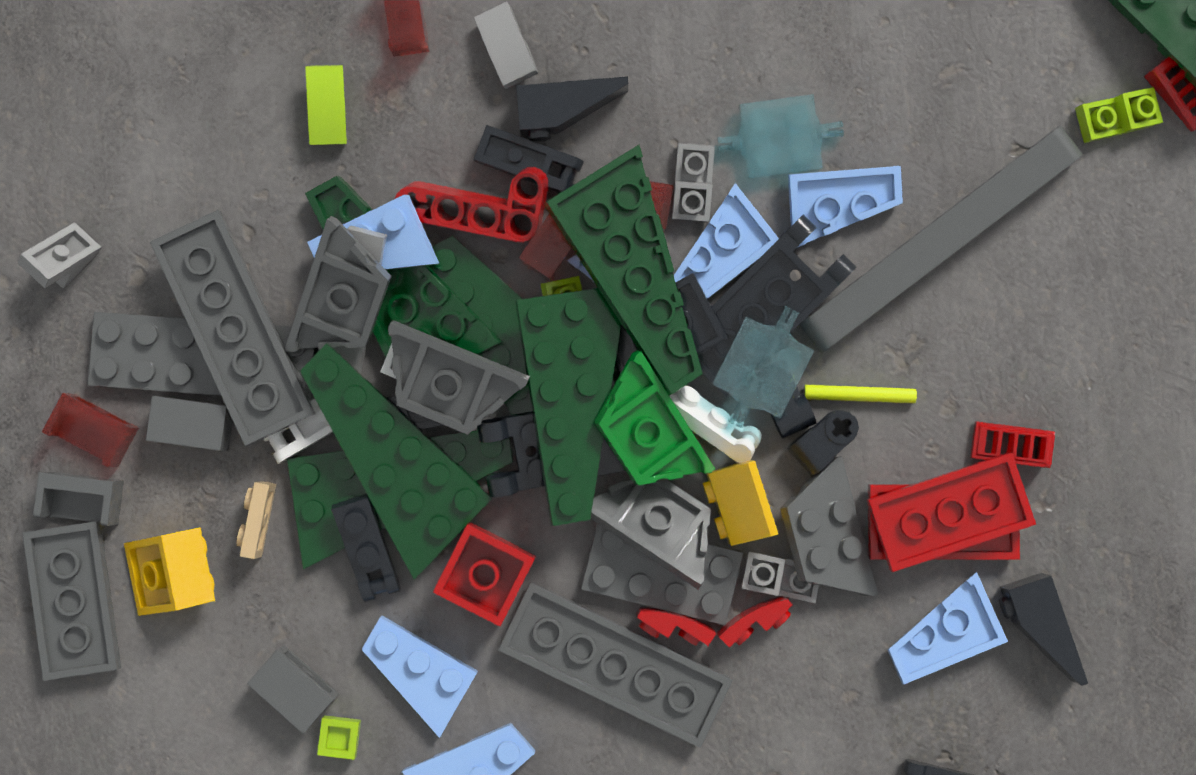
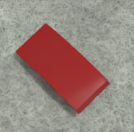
(766, 613)
(661, 621)

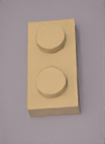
(253, 534)

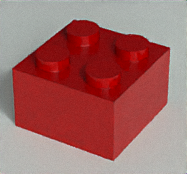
(484, 573)

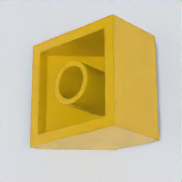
(740, 503)
(169, 572)

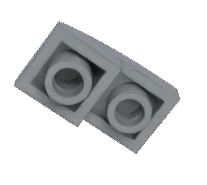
(506, 45)
(693, 182)
(776, 577)

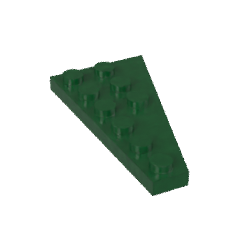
(414, 293)
(571, 364)
(405, 474)

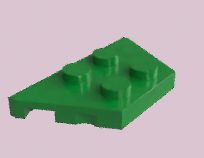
(648, 428)

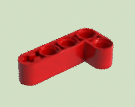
(470, 202)

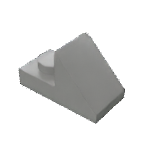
(59, 256)

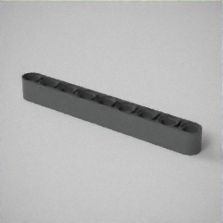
(941, 239)

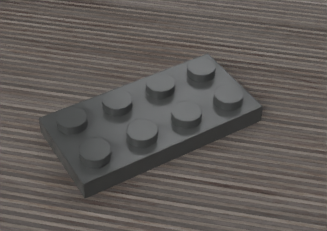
(629, 575)
(71, 600)

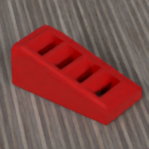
(1166, 90)
(1044, 451)

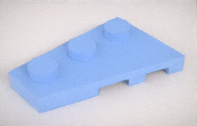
(842, 196)
(406, 238)
(728, 244)
(949, 633)
(420, 672)
(489, 754)

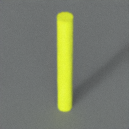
(864, 394)

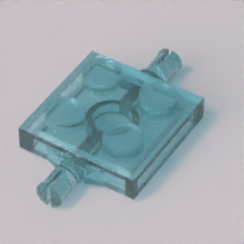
(780, 136)
(763, 367)

